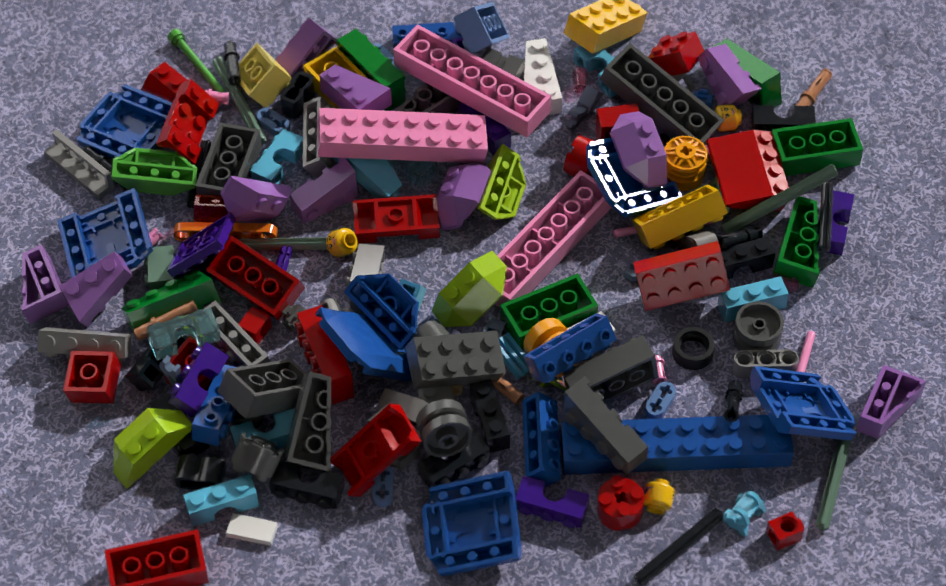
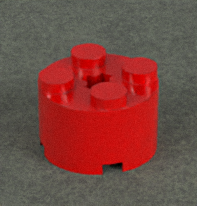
(577, 158)
(620, 503)

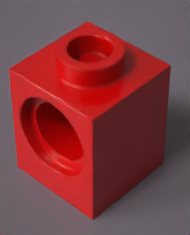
(256, 324)
(780, 538)

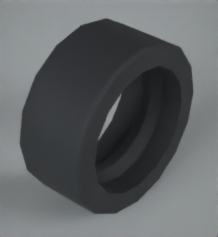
(693, 362)

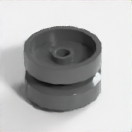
(758, 327)
(443, 428)

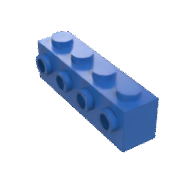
(445, 30)
(570, 348)
(214, 414)
(541, 438)

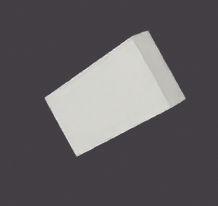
(252, 529)

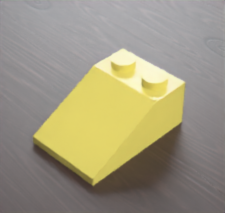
(262, 76)

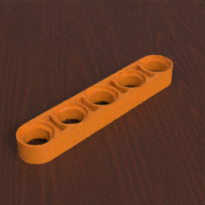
(256, 230)

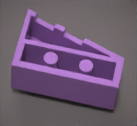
(305, 46)
(726, 77)
(353, 90)
(326, 192)
(40, 285)
(95, 287)
(888, 400)

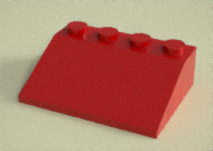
(747, 168)

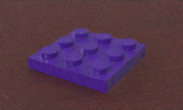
(202, 244)

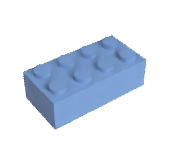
(480, 27)

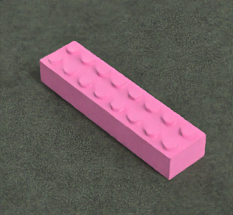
(472, 80)
(401, 135)
(551, 235)

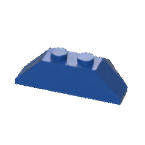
(386, 305)

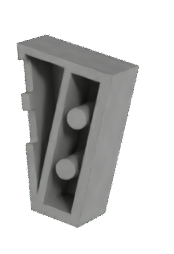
(366, 261)

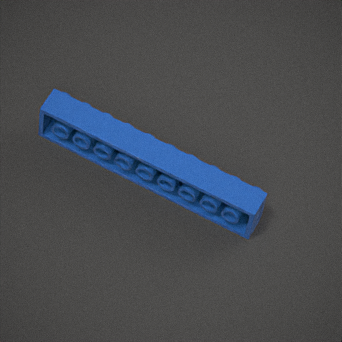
(687, 445)

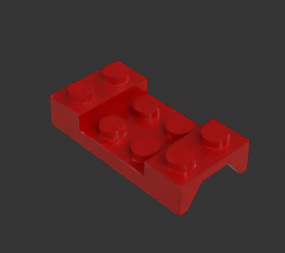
(187, 120)
(396, 217)
(375, 448)

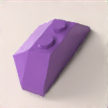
(640, 149)
(461, 193)
(254, 199)

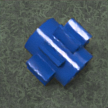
(704, 96)

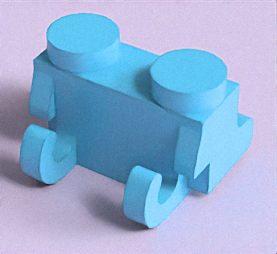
(745, 507)

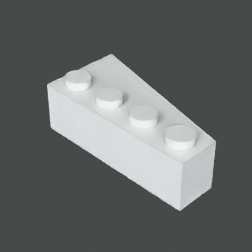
(541, 73)

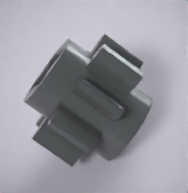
(290, 316)

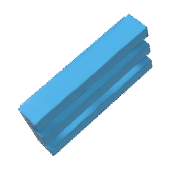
(515, 354)

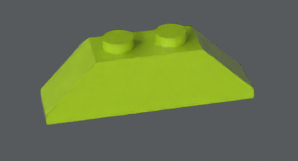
(504, 185)
(471, 292)
(147, 442)

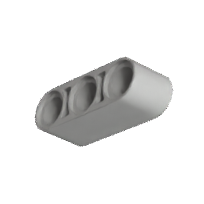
(696, 238)
(774, 358)
(410, 404)

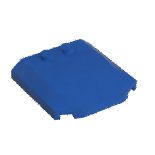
(124, 122)
(620, 188)
(105, 230)
(365, 343)
(802, 404)
(472, 524)

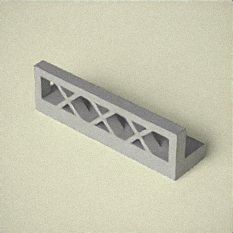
(81, 167)

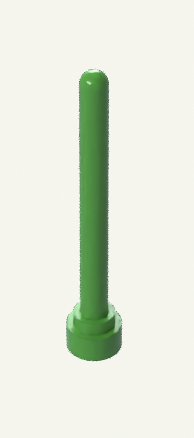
(177, 39)

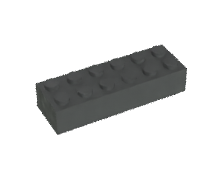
(659, 96)

